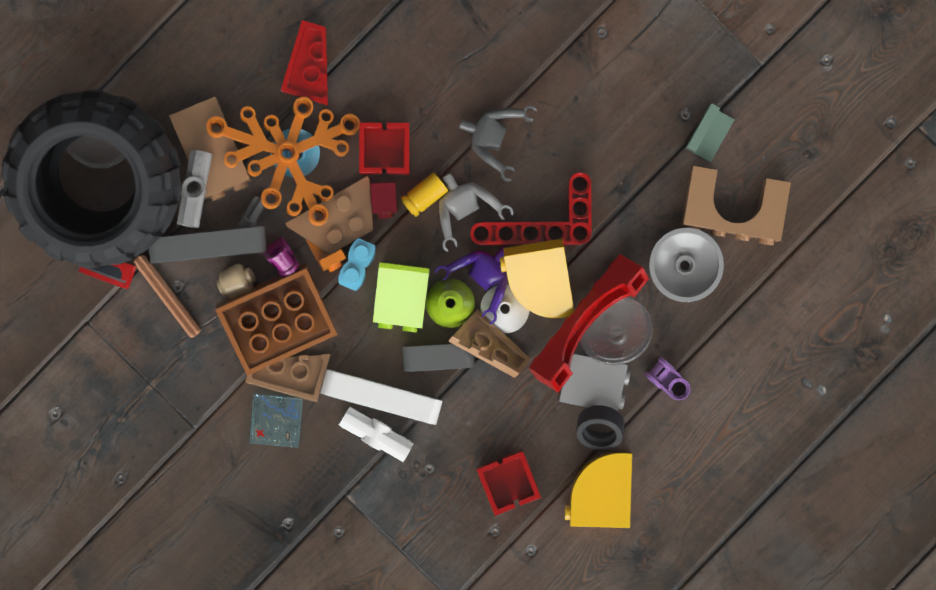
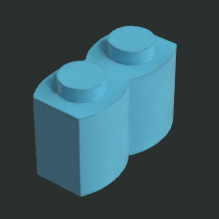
(354, 271)

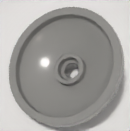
(704, 264)

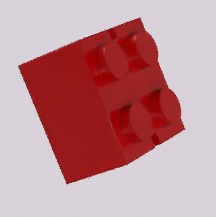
(384, 149)
(508, 482)

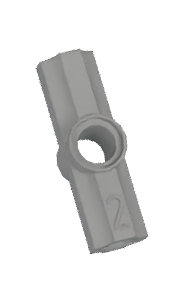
(197, 172)

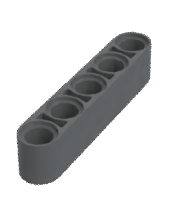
(208, 245)

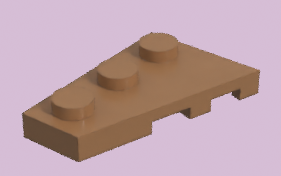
(490, 345)
(294, 376)

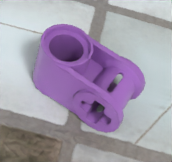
(667, 378)

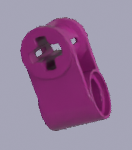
(281, 257)

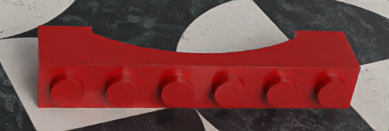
(620, 280)

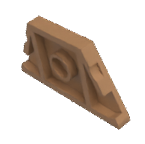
(347, 221)

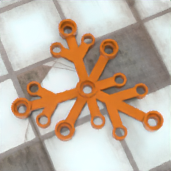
(258, 143)

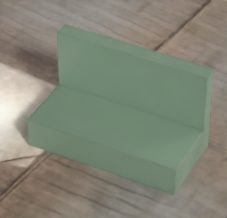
(709, 133)

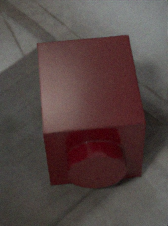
(384, 199)

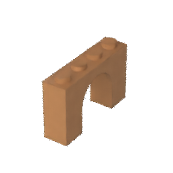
(764, 225)

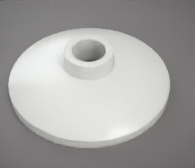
(513, 319)

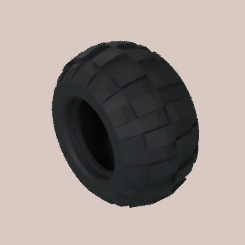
(48, 213)

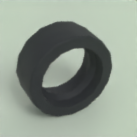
(602, 415)

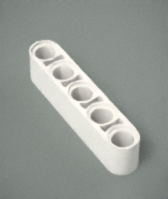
(381, 396)

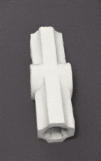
(376, 434)

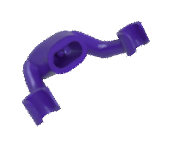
(486, 272)

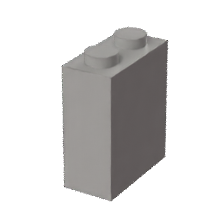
(595, 383)

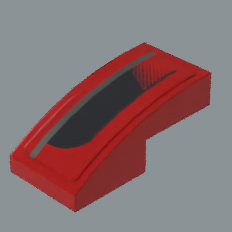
(118, 275)

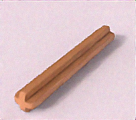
(167, 296)

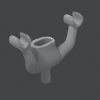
(462, 202)

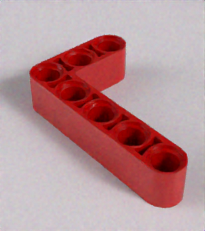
(543, 227)

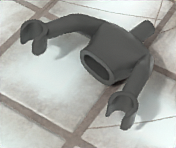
(489, 134)

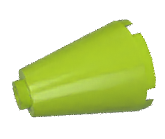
(447, 316)

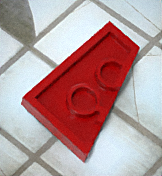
(308, 65)

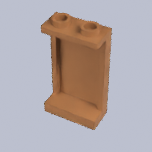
(192, 133)

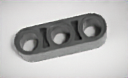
(436, 358)

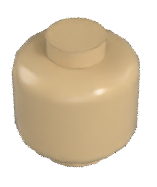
(235, 281)

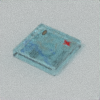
(276, 420)

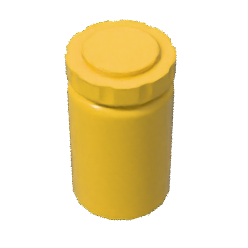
(424, 194)

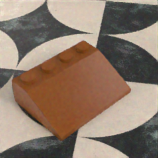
(276, 319)

